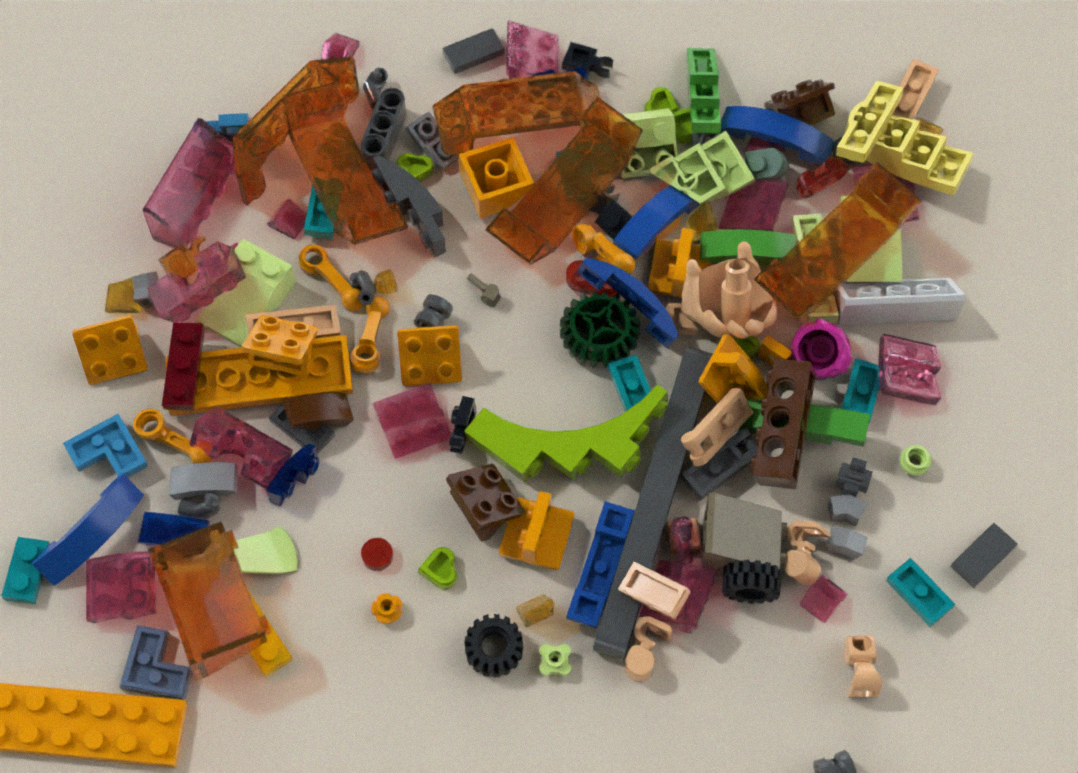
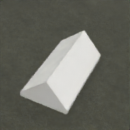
(899, 301)

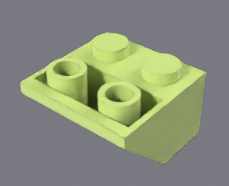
(655, 142)

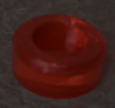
(377, 554)

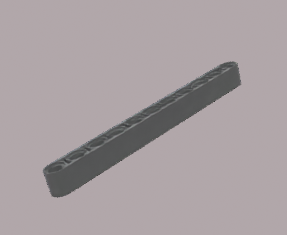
(654, 502)

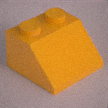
(494, 176)

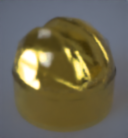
(385, 282)

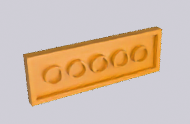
(232, 383)
(91, 725)

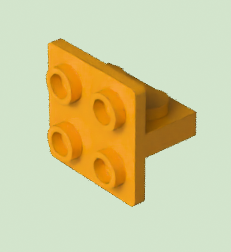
(670, 264)
(280, 345)
(110, 349)
(429, 355)
(731, 369)
(539, 534)

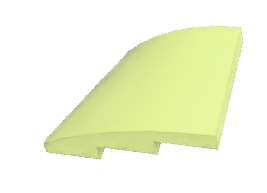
(706, 170)
(884, 264)

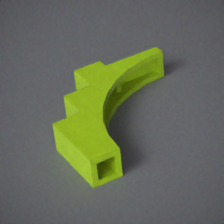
(569, 451)

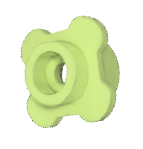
(549, 667)

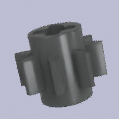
(854, 477)

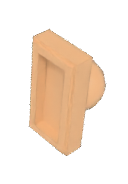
(654, 590)

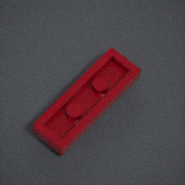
(183, 366)

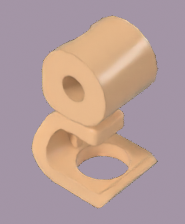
(800, 562)
(861, 653)
(639, 658)

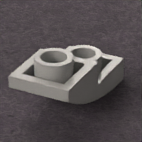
(426, 136)
(203, 478)

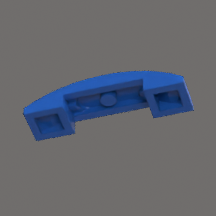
(778, 129)
(652, 219)
(599, 273)
(90, 531)
(600, 565)

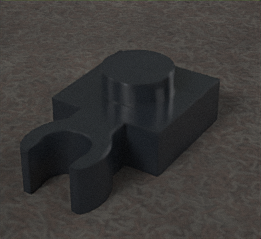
(585, 56)
(611, 216)
(461, 418)

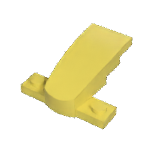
(899, 144)

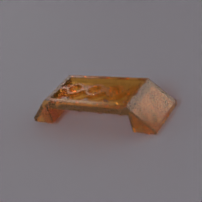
(511, 108)
(270, 128)
(338, 166)
(569, 184)
(839, 243)

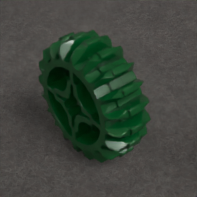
(590, 316)

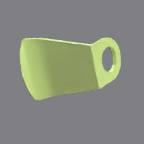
(267, 553)

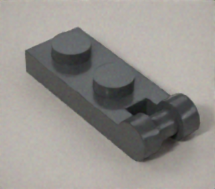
(722, 465)

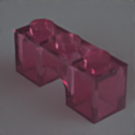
(217, 273)
(223, 433)

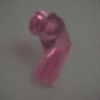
(682, 535)

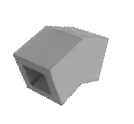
(140, 283)
(846, 508)
(846, 542)

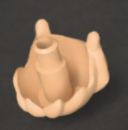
(727, 297)

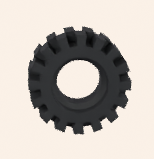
(751, 581)
(488, 627)

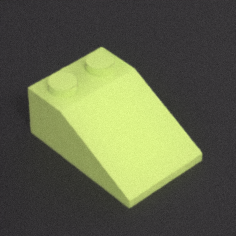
(262, 290)

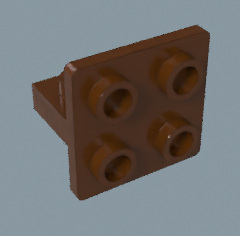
(807, 103)
(484, 499)

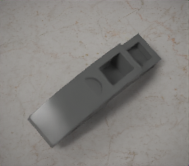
(412, 200)

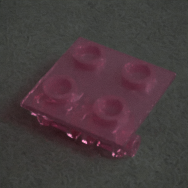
(530, 50)
(755, 206)
(697, 580)

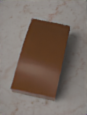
(317, 409)

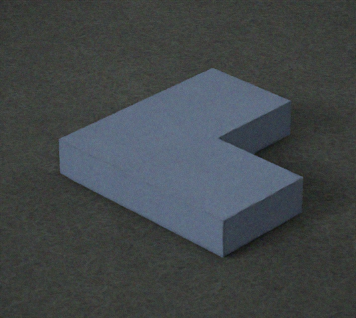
(146, 670)

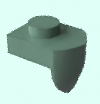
(766, 164)

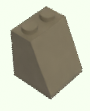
(741, 532)

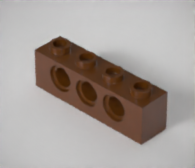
(783, 469)

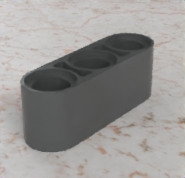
(384, 117)

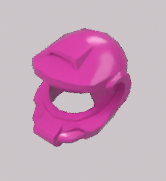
(824, 347)

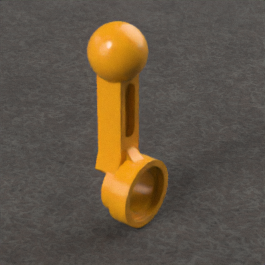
(587, 240)
(349, 295)
(376, 312)
(167, 436)

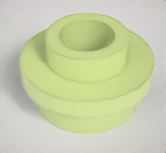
(918, 453)

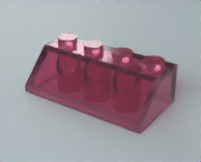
(190, 186)

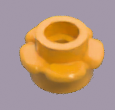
(392, 614)

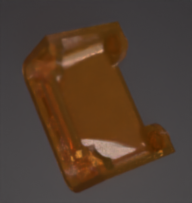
(208, 598)

